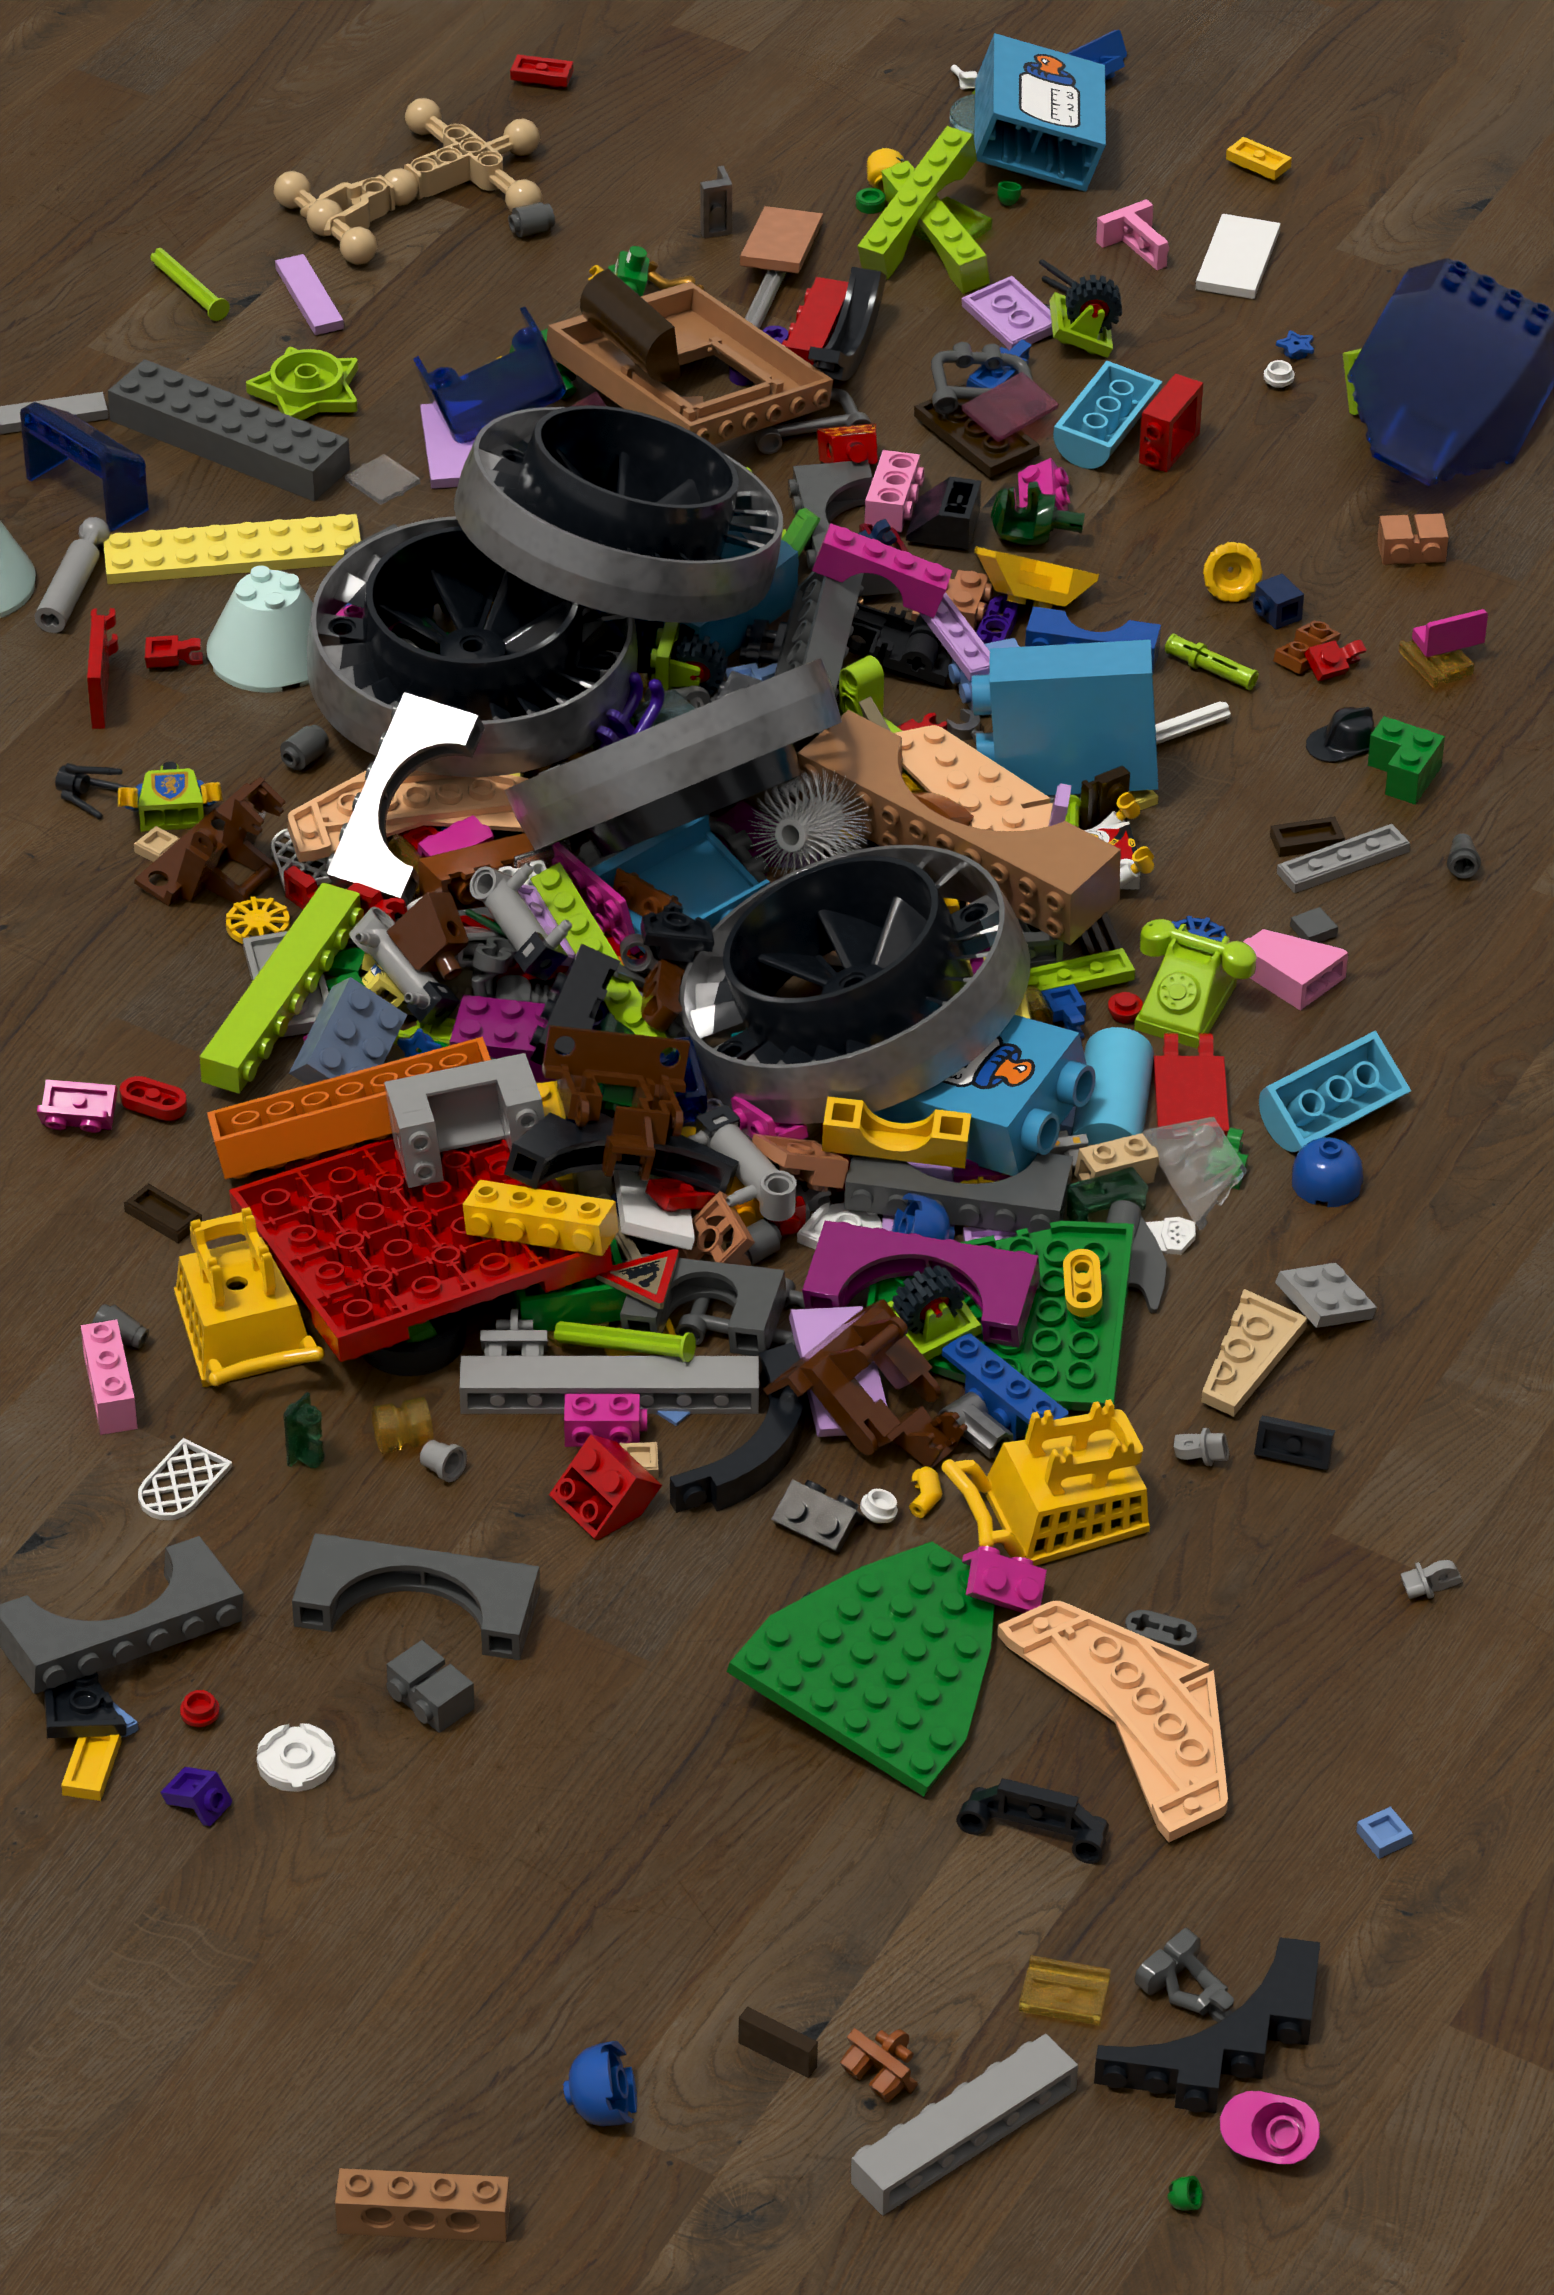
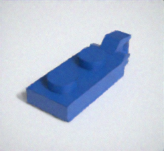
(991, 378)

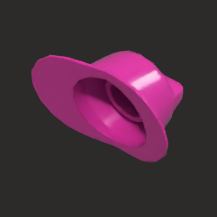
(1270, 2127)

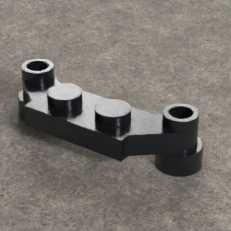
(1038, 1809)

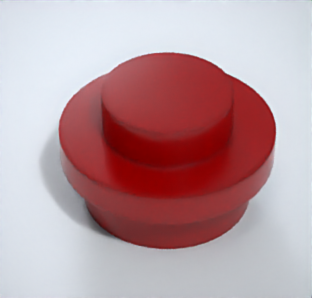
(1124, 1007)
(199, 1708)

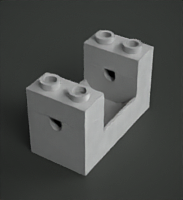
(460, 1110)

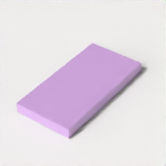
(443, 454)
(811, 1328)

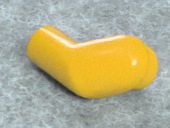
(930, 1491)

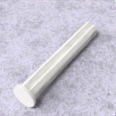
(1192, 721)

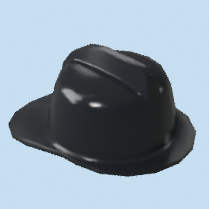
(1343, 736)

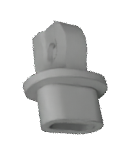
(1205, 1445)
(1430, 1579)

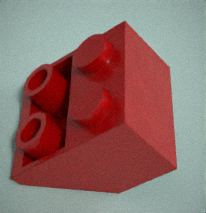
(604, 1487)

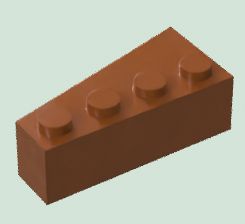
(455, 868)

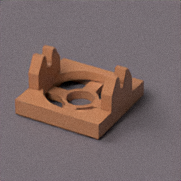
(711, 1225)

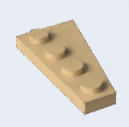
(1251, 1349)

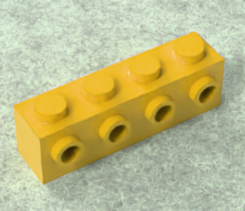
(540, 1217)

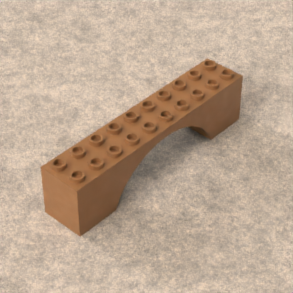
(1049, 874)

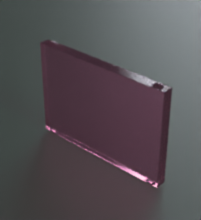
(1010, 406)

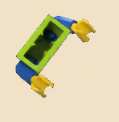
(170, 798)

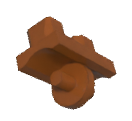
(893, 2074)

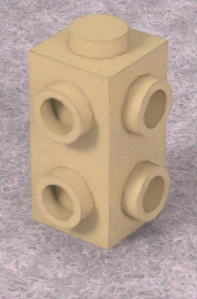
(1118, 1155)

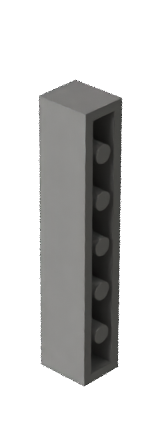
(963, 2124)

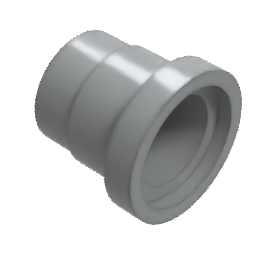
(444, 1459)

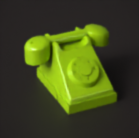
(1191, 980)

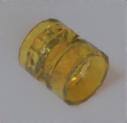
(402, 1425)

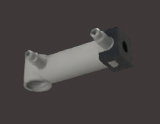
(535, 950)
(425, 997)
(762, 1180)

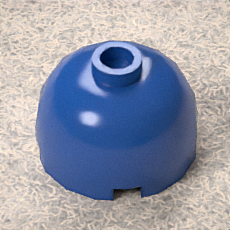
(1327, 1172)
(924, 1218)
(601, 2086)

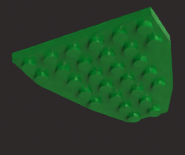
(1059, 1352)
(881, 1661)

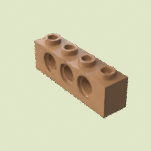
(422, 2205)

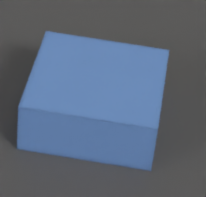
(1384, 1832)

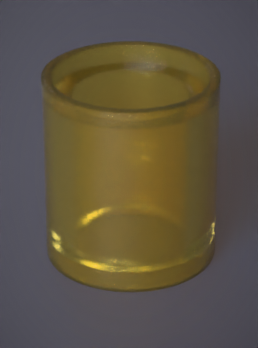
(1038, 1006)

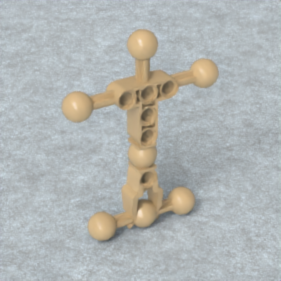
(350, 208)

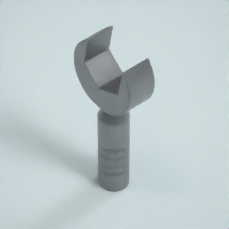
(965, 730)

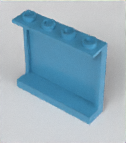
(687, 865)

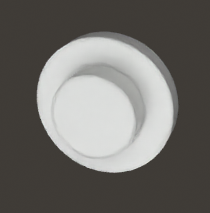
(1279, 374)
(879, 1506)

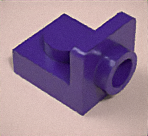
(200, 1791)

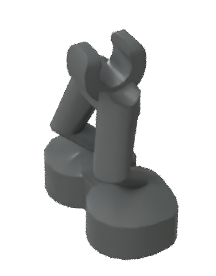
(492, 961)
(1178, 1955)

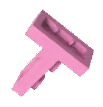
(1135, 229)

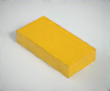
(90, 1766)

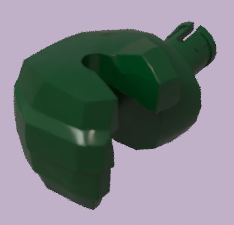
(1035, 521)

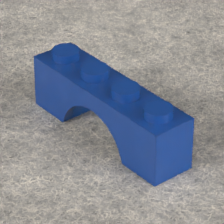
(1054, 628)

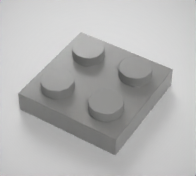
(1326, 1295)

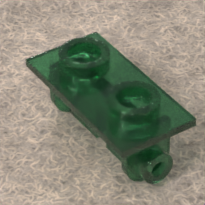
(303, 1433)

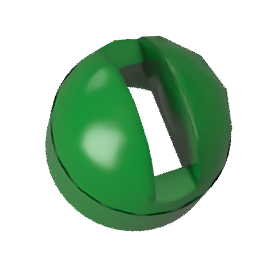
(1008, 192)
(1185, 2193)

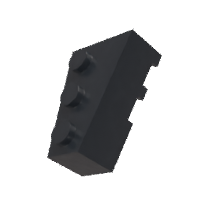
(575, 1000)

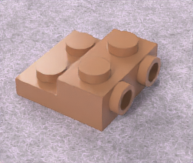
(969, 594)
(804, 1161)

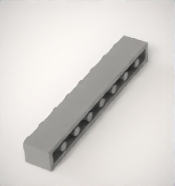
(663, 1383)

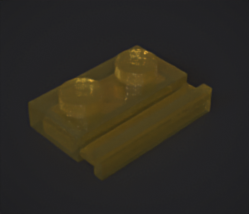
(1437, 668)
(1065, 1990)

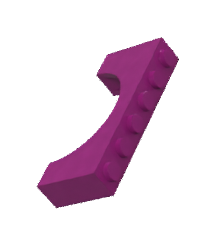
(858, 1256)

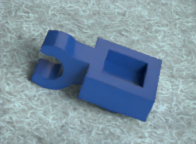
(1067, 1007)

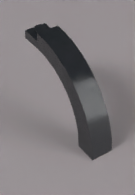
(854, 327)
(757, 1460)

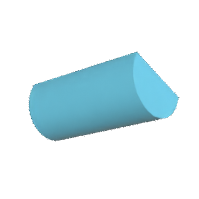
(1103, 414)
(1122, 1085)
(1331, 1093)

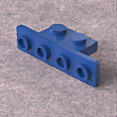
(1105, 50)
(1001, 1387)

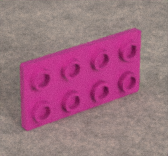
(601, 899)

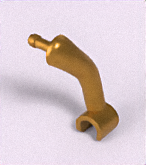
(663, 283)

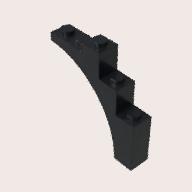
(562, 1148)
(1234, 2046)

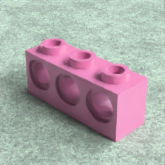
(894, 489)
(109, 1377)

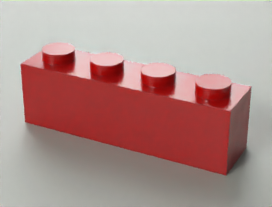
(817, 317)

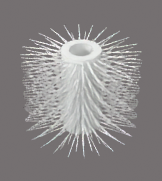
(808, 826)

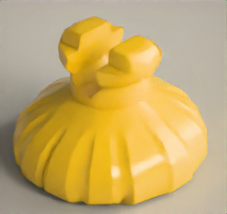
(1238, 582)

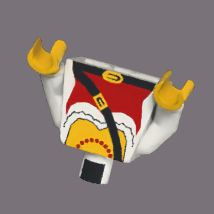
(1119, 834)

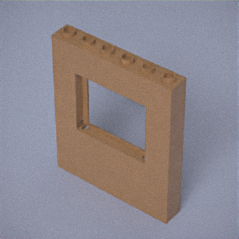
(703, 328)

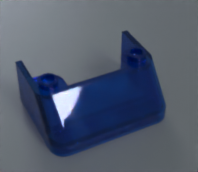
(507, 385)
(56, 435)

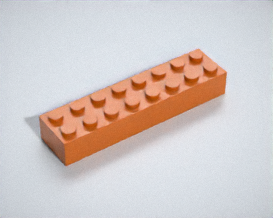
(322, 1114)

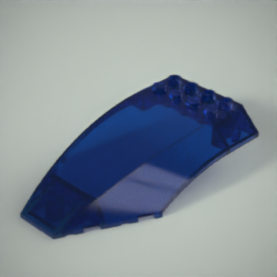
(1453, 373)

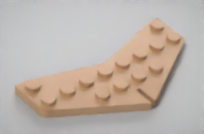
(973, 780)
(418, 802)
(1154, 1696)

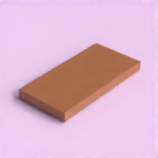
(781, 239)

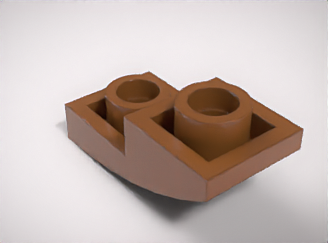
(1307, 636)
(944, 807)

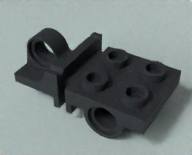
(900, 643)

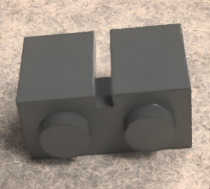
(433, 1696)

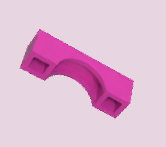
(849, 553)

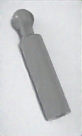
(72, 576)

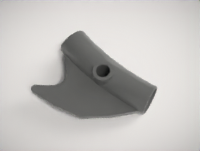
(1147, 1260)

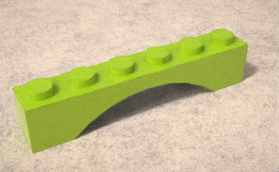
(944, 163)
(957, 249)

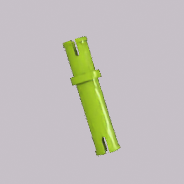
(1199, 656)

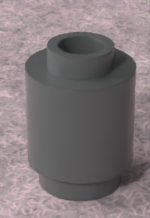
(531, 219)
(304, 747)
(766, 1238)

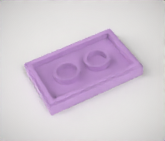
(1010, 312)

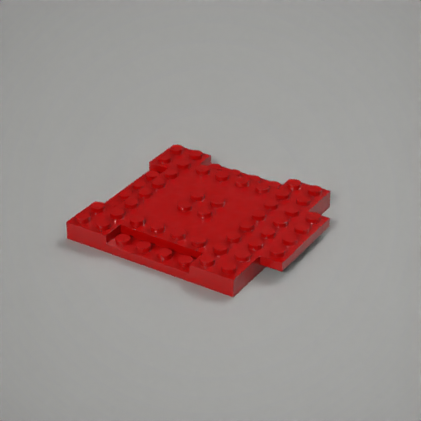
(391, 1255)

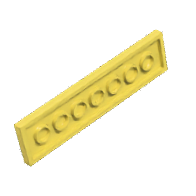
(228, 548)

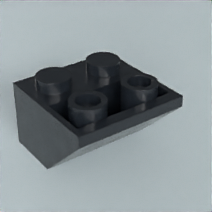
(947, 514)

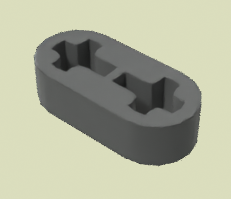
(1163, 1630)

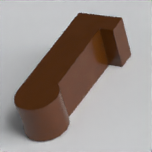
(661, 995)

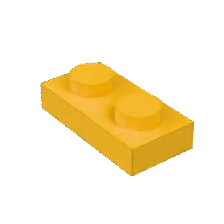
(1258, 158)

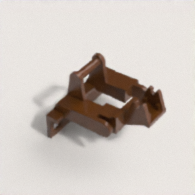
(194, 857)
(626, 1062)
(831, 1376)

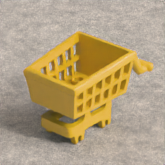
(243, 1329)
(1055, 1471)

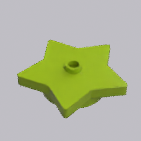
(307, 383)

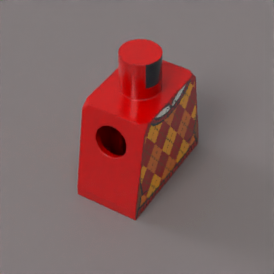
(848, 444)

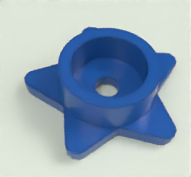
(1296, 345)
(417, 1040)

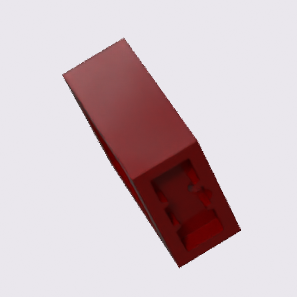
(1170, 422)

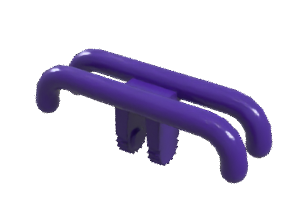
(620, 722)

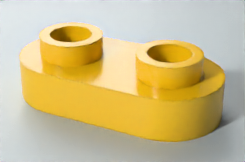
(1082, 1285)

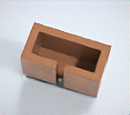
(1400, 546)

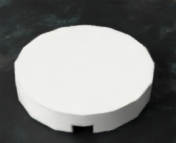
(296, 1757)

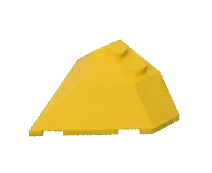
(1034, 579)

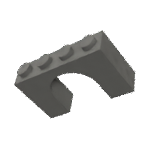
(753, 1291)

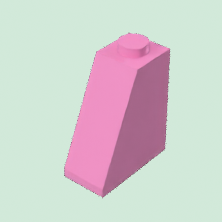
(1296, 967)

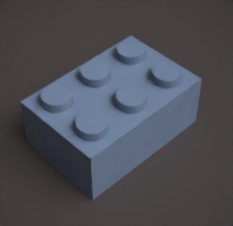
(348, 1034)

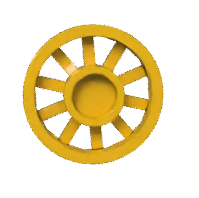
(256, 921)

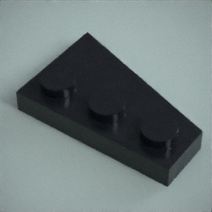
(81, 1710)

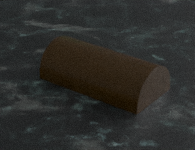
(631, 325)

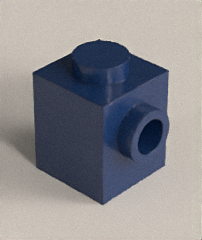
(1278, 601)

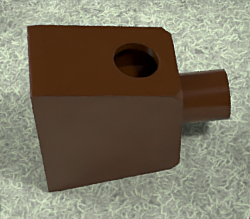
(431, 935)

